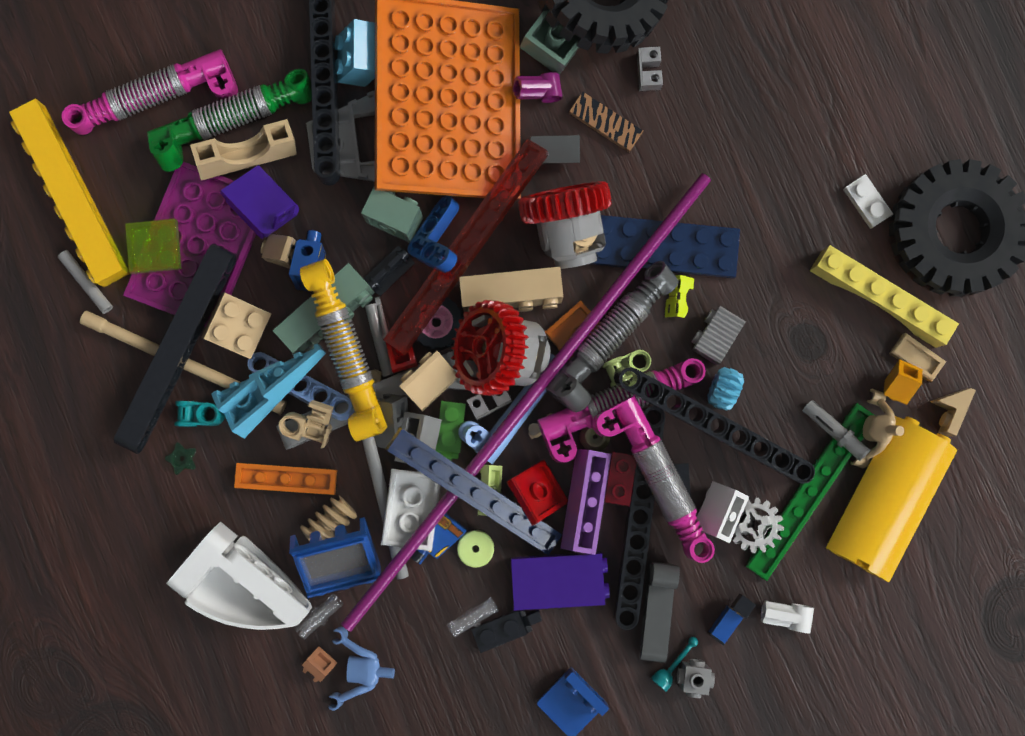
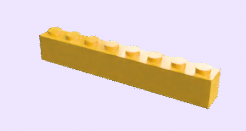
(69, 193)

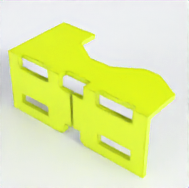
(685, 284)

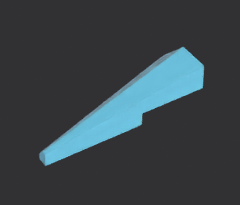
(253, 399)

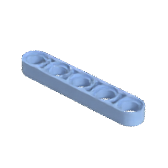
(312, 388)

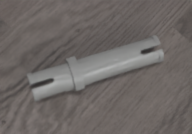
(836, 430)

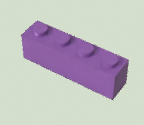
(586, 501)

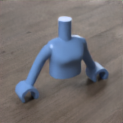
(360, 670)

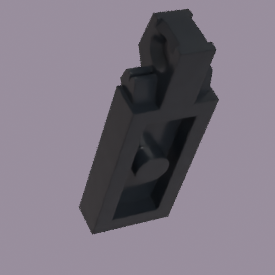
(505, 629)

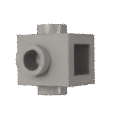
(693, 669)

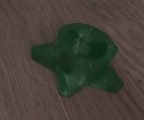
(179, 465)

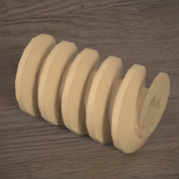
(331, 519)

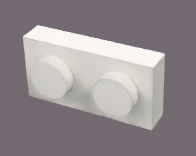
(868, 201)

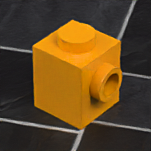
(903, 382)

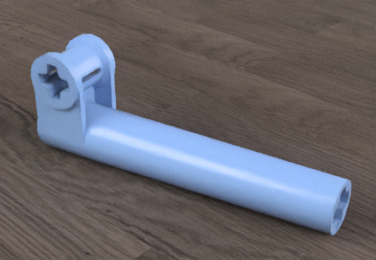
(483, 435)

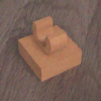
(319, 664)

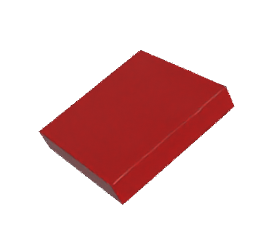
(537, 492)

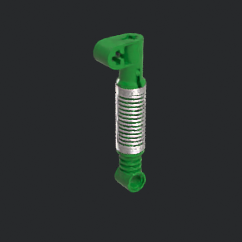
(201, 123)

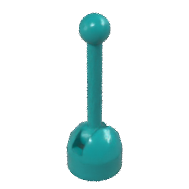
(663, 677)

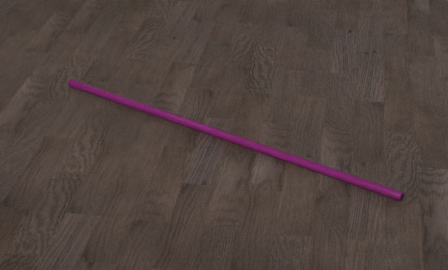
(527, 400)

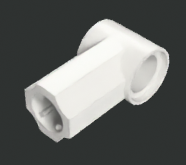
(794, 616)

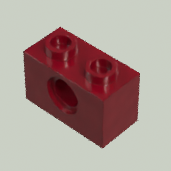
(620, 479)

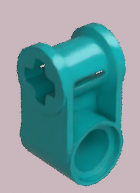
(195, 414)

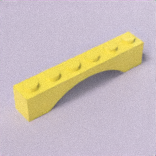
(913, 313)

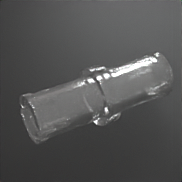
(319, 616)
(473, 617)

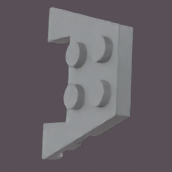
(349, 151)

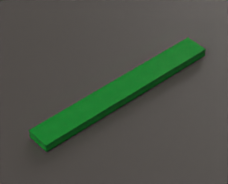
(808, 496)

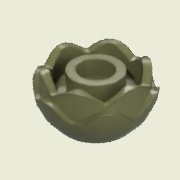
(589, 443)

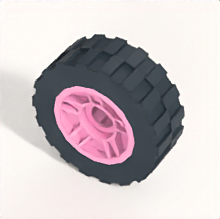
(441, 336)

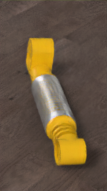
(354, 377)

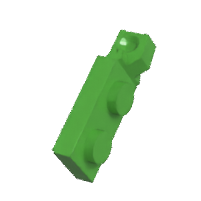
(452, 417)

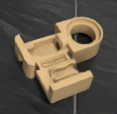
(315, 424)

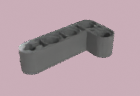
(657, 613)

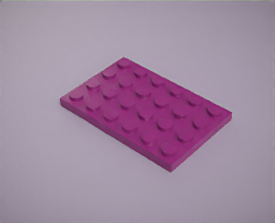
(202, 221)

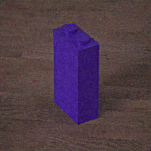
(559, 581)

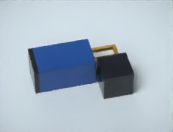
(729, 619)

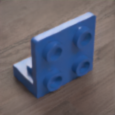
(572, 703)

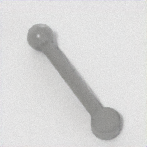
(382, 317)

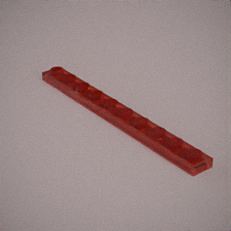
(467, 246)

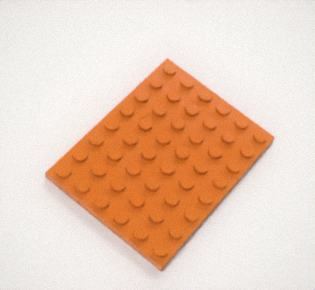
(445, 96)

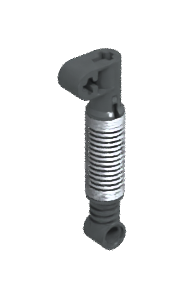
(593, 353)

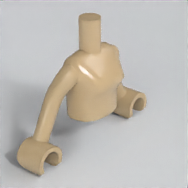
(879, 428)

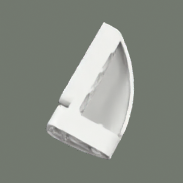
(238, 584)

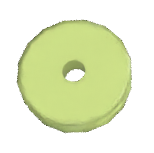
(472, 558)

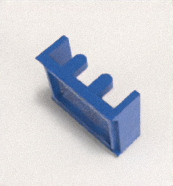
(336, 561)

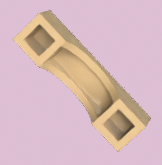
(270, 144)

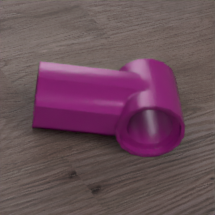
(543, 87)

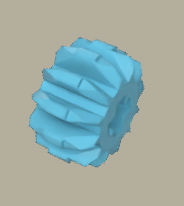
(725, 388)

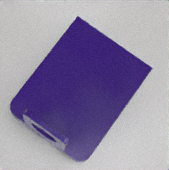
(260, 202)

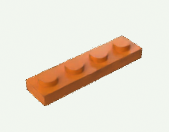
(285, 478)

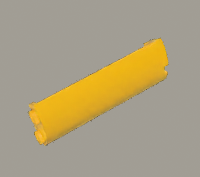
(892, 499)

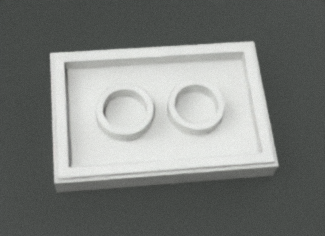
(408, 504)

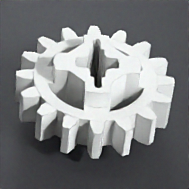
(766, 523)

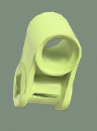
(626, 361)

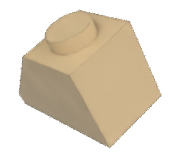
(278, 249)

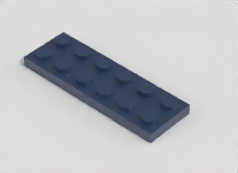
(685, 250)

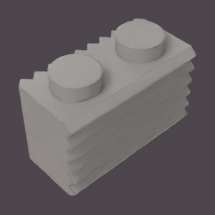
(718, 335)

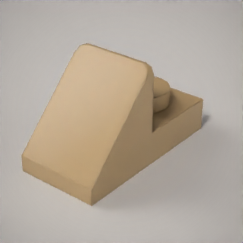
(957, 406)

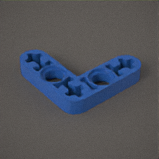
(430, 233)

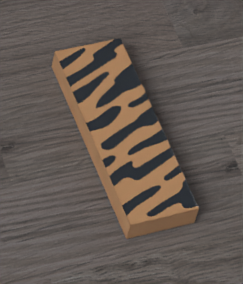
(606, 122)

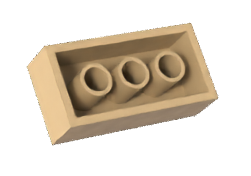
(516, 288)

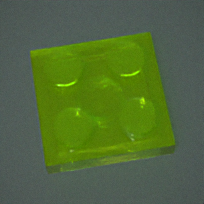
(153, 246)

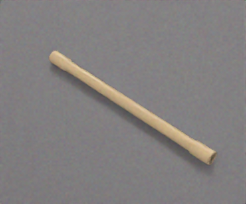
(103, 326)

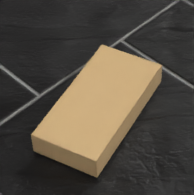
(918, 355)

